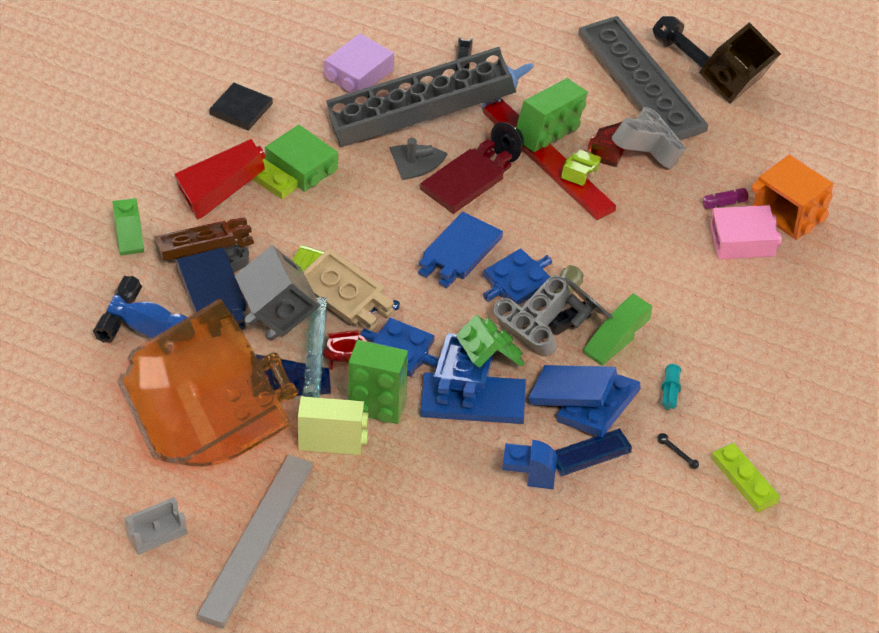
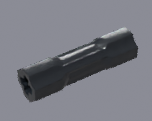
(109, 324)

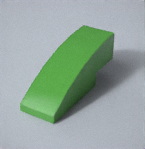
(619, 331)

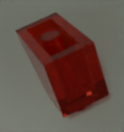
(604, 146)

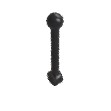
(663, 439)

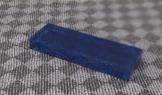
(592, 452)

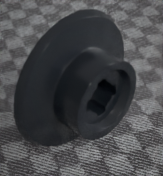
(507, 139)

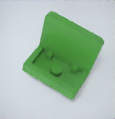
(483, 339)

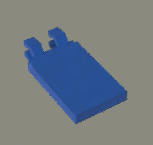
(459, 248)
(459, 373)

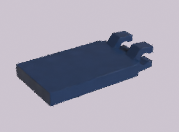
(210, 278)

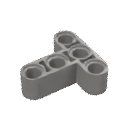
(651, 135)
(535, 319)

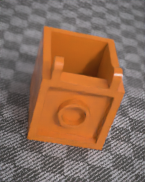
(795, 196)

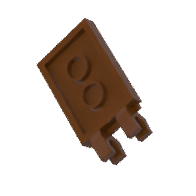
(204, 238)

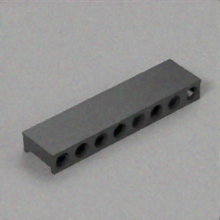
(421, 100)

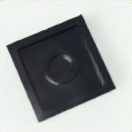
(241, 106)

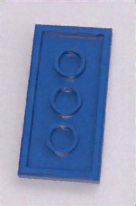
(500, 402)

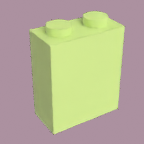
(332, 425)

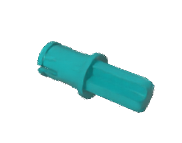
(671, 386)

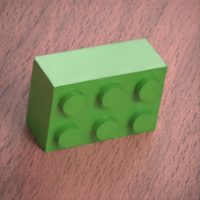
(551, 114)
(379, 380)

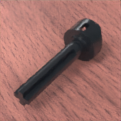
(673, 35)

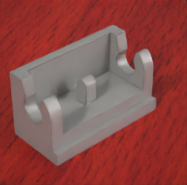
(155, 526)

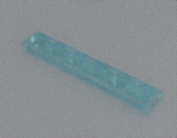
(314, 359)

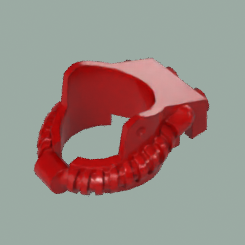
(340, 346)

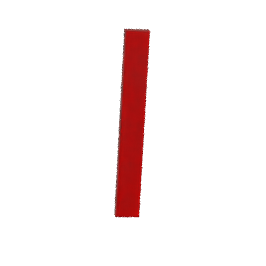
(552, 163)

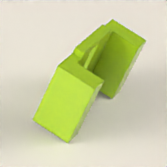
(577, 170)

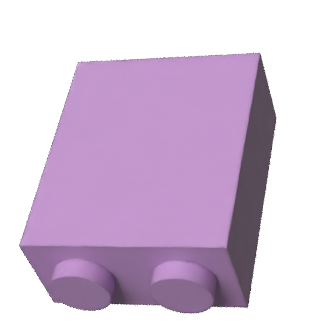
(359, 64)

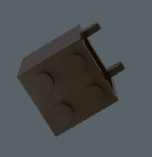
(728, 73)

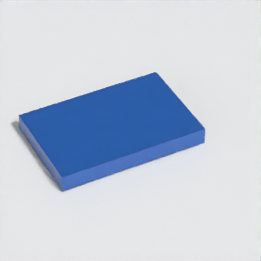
(573, 385)

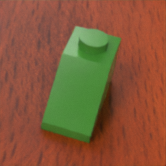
(128, 226)

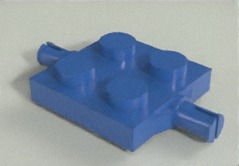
(516, 277)
(405, 337)

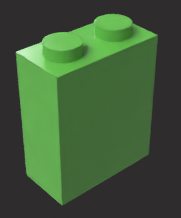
(302, 156)

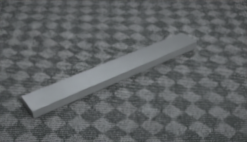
(255, 542)

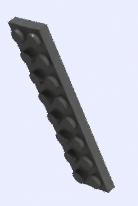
(641, 76)

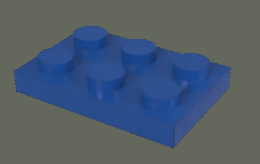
(599, 419)

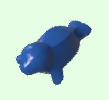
(144, 317)

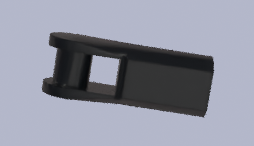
(464, 49)
(562, 320)

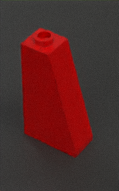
(219, 176)

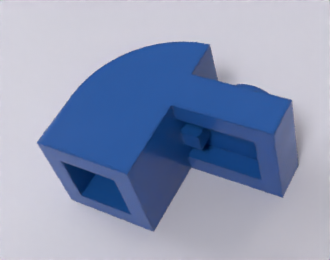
(536, 460)

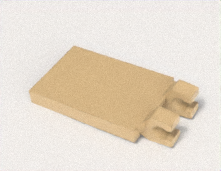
(348, 290)

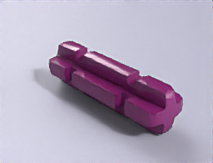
(725, 198)

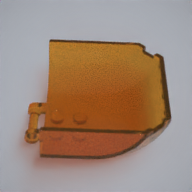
(204, 391)

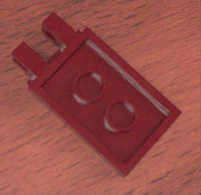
(466, 177)

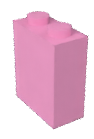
(745, 232)

